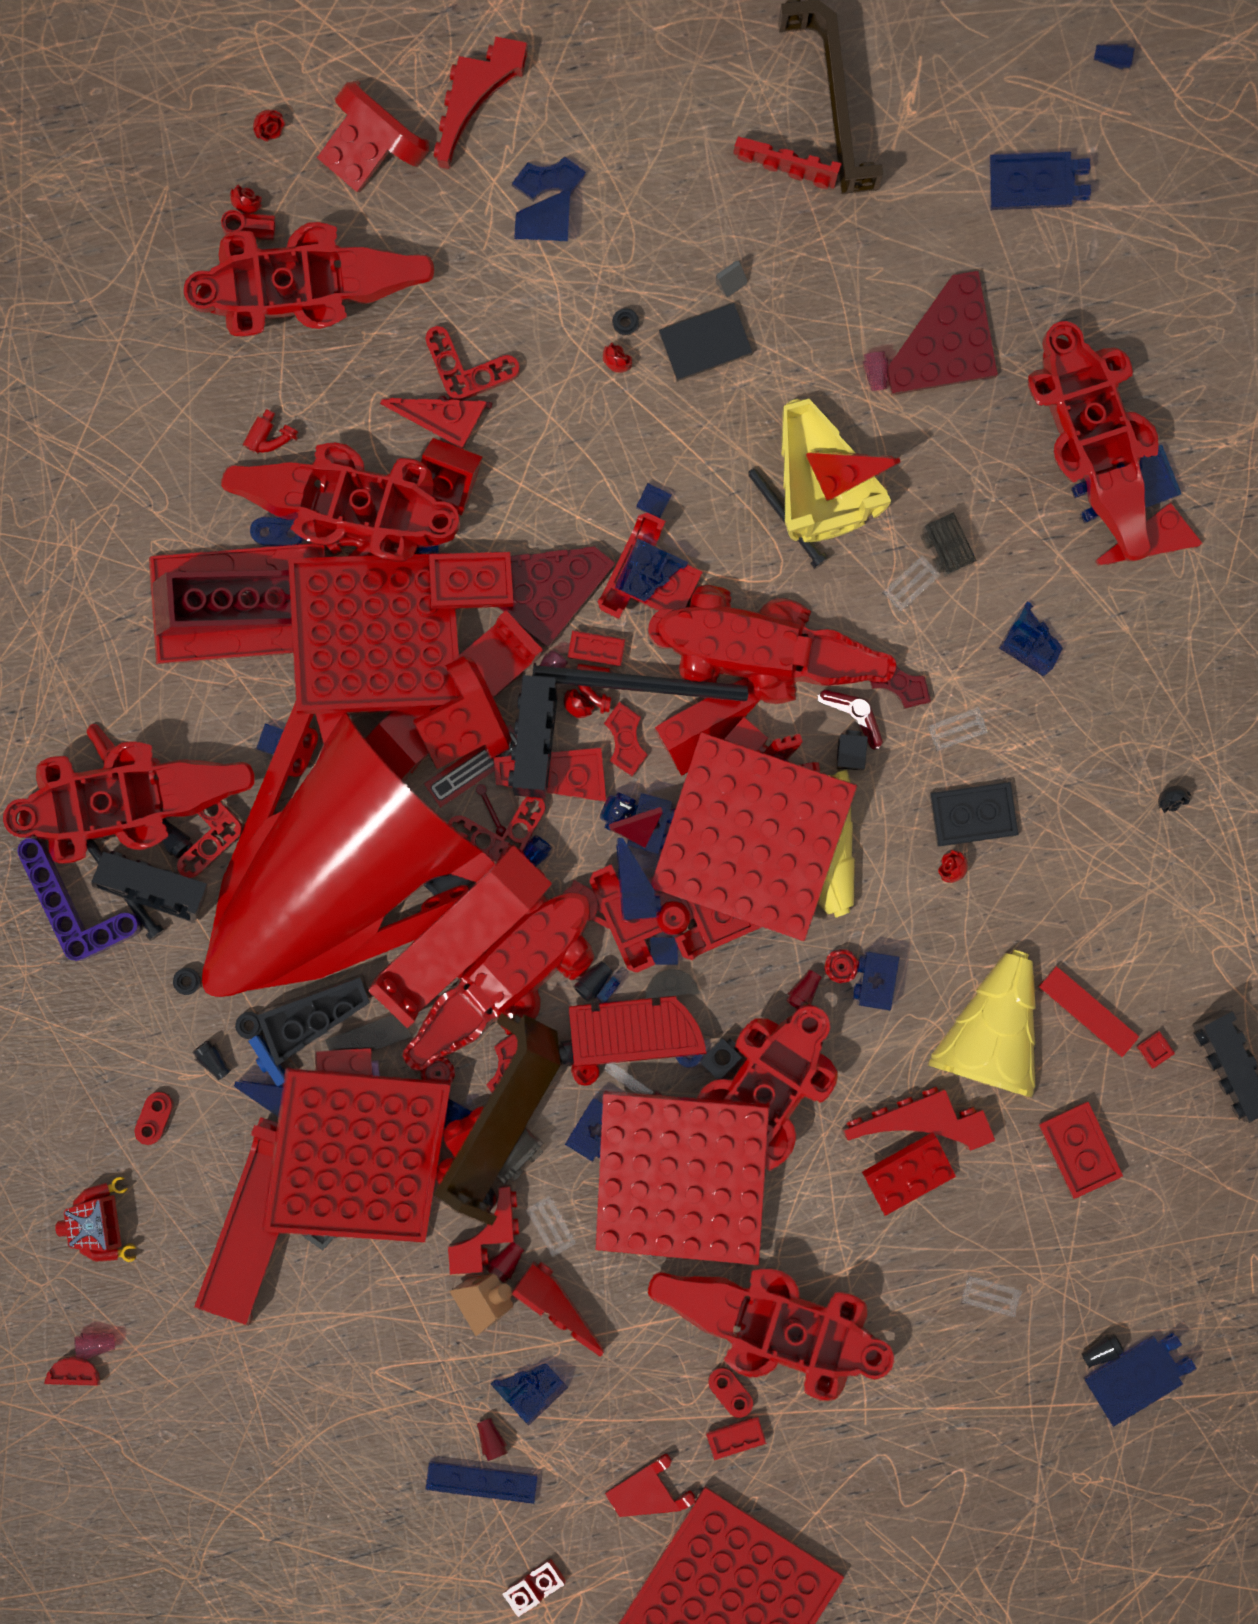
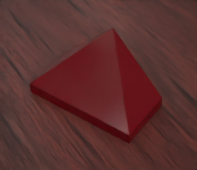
(638, 827)

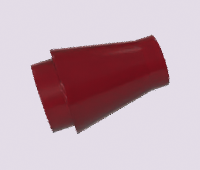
(804, 990)
(506, 1261)
(491, 1440)

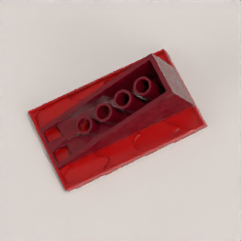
(223, 603)

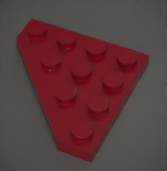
(949, 341)
(554, 588)

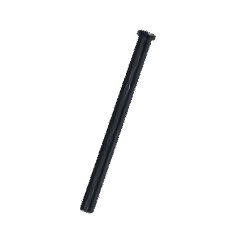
(643, 683)

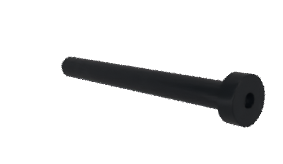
(778, 506)
(153, 930)

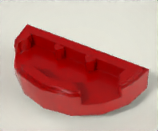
(73, 1372)

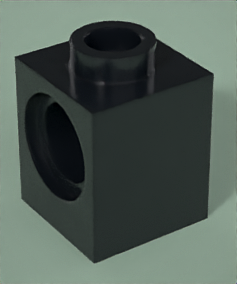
(851, 751)
(716, 1069)

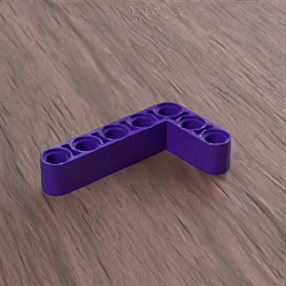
(67, 909)

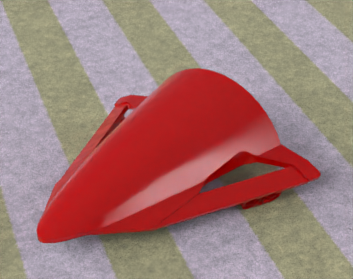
(329, 866)

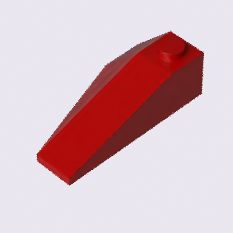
(708, 716)
(544, 1294)

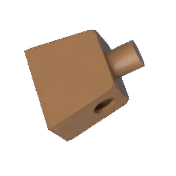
(482, 1301)

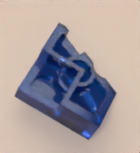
(545, 220)
(647, 570)
(1031, 642)
(531, 1391)

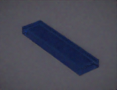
(481, 1482)

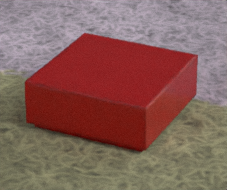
(1155, 1049)

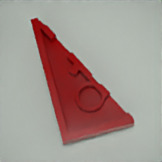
(446, 418)
(843, 472)
(1166, 534)

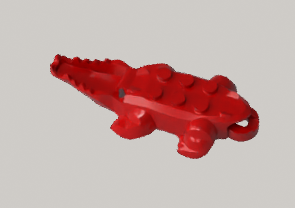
(298, 279)
(1097, 431)
(386, 510)
(762, 646)
(119, 799)
(509, 975)
(780, 1071)
(780, 1328)

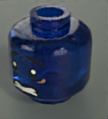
(617, 809)

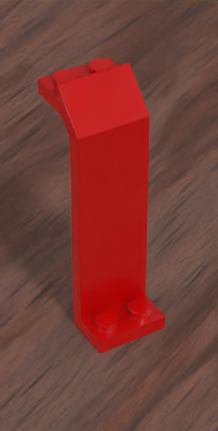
(501, 658)
(460, 935)
(243, 1246)

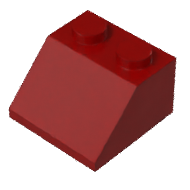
(452, 472)

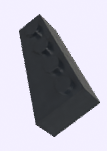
(534, 736)
(150, 886)
(305, 1018)
(1231, 1061)

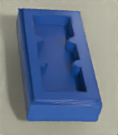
(266, 1060)

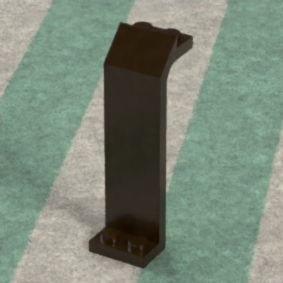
(816, 16)
(502, 1118)

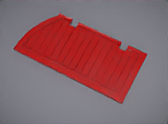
(633, 1032)

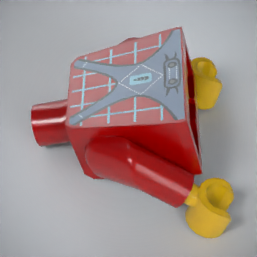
(94, 1224)

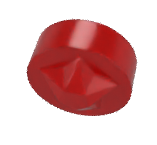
(585, 1074)

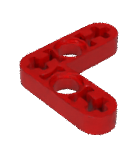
(467, 377)
(217, 824)
(497, 842)

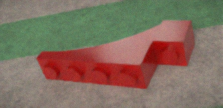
(472, 85)
(926, 1114)

